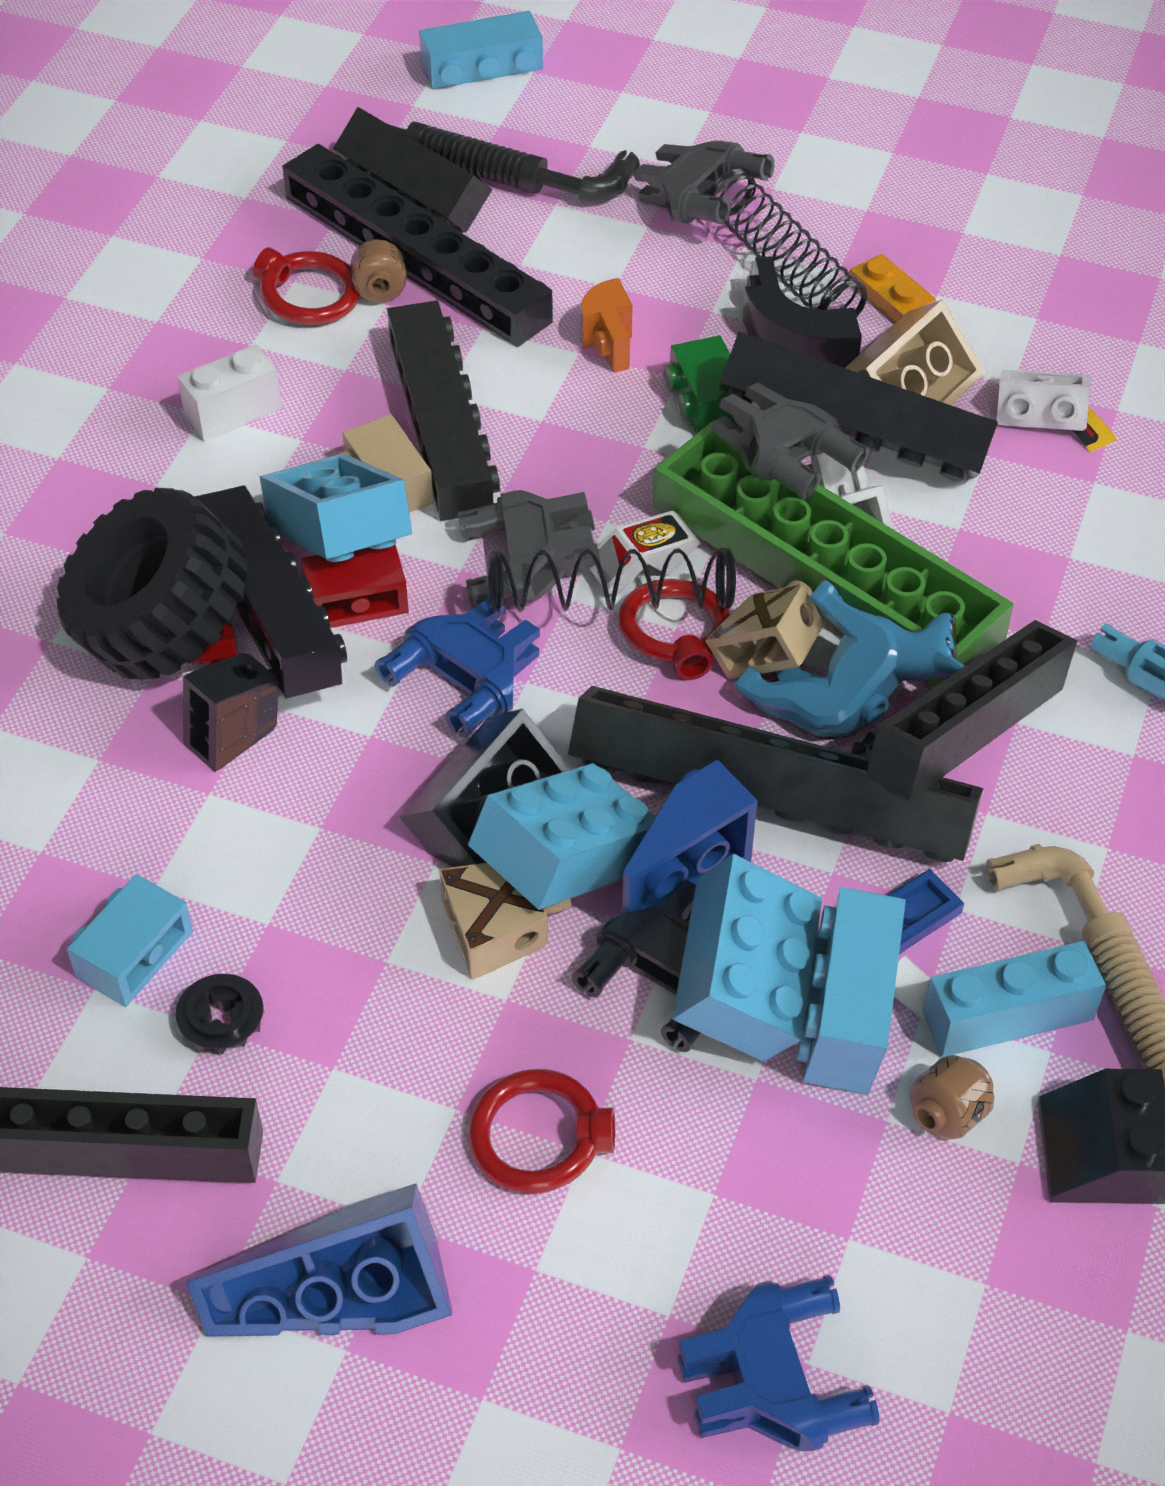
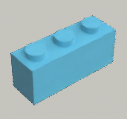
(481, 49)
(1013, 998)

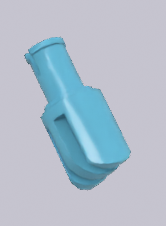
(1142, 660)

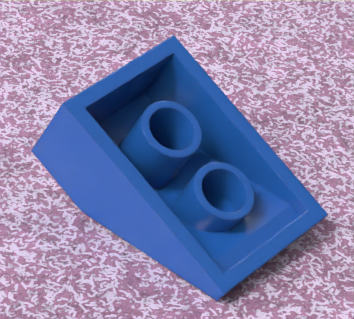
(695, 830)

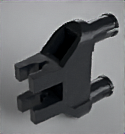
(649, 943)

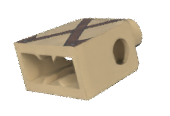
(767, 631)
(492, 917)

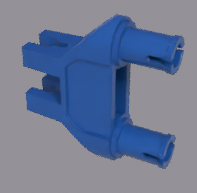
(468, 655)
(767, 1372)

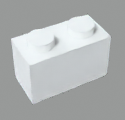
(230, 392)

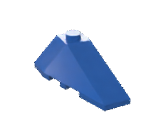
(348, 1271)

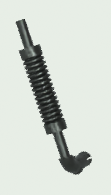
(520, 168)

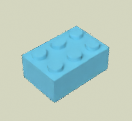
(337, 506)
(561, 834)
(748, 958)
(852, 990)

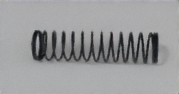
(739, 208)

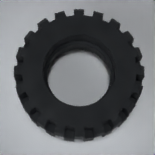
(152, 584)

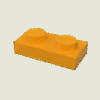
(890, 287)

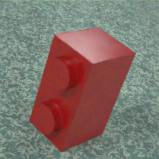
(358, 588)

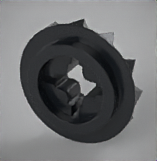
(227, 993)

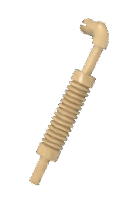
(1108, 940)

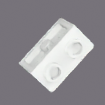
(1043, 400)

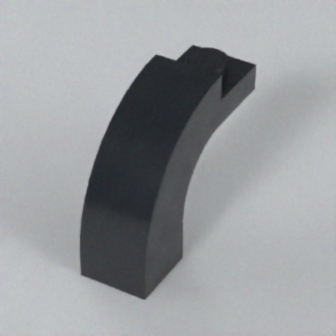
(771, 316)

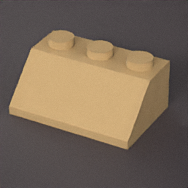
(923, 355)

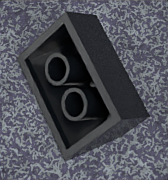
(497, 757)

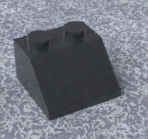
(1106, 1138)

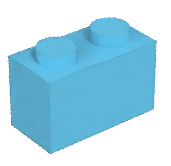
(129, 939)

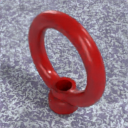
(275, 269)
(688, 653)
(594, 1131)

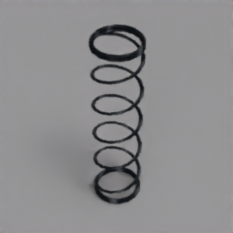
(724, 556)

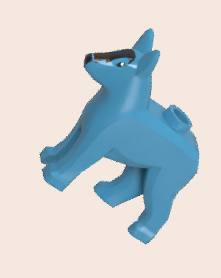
(861, 674)

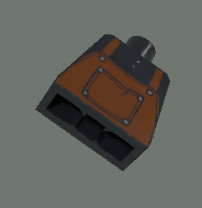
(228, 708)

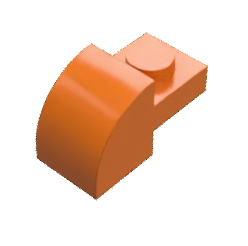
(608, 323)

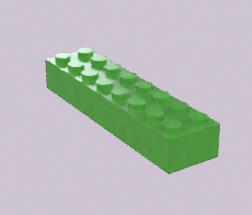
(821, 541)

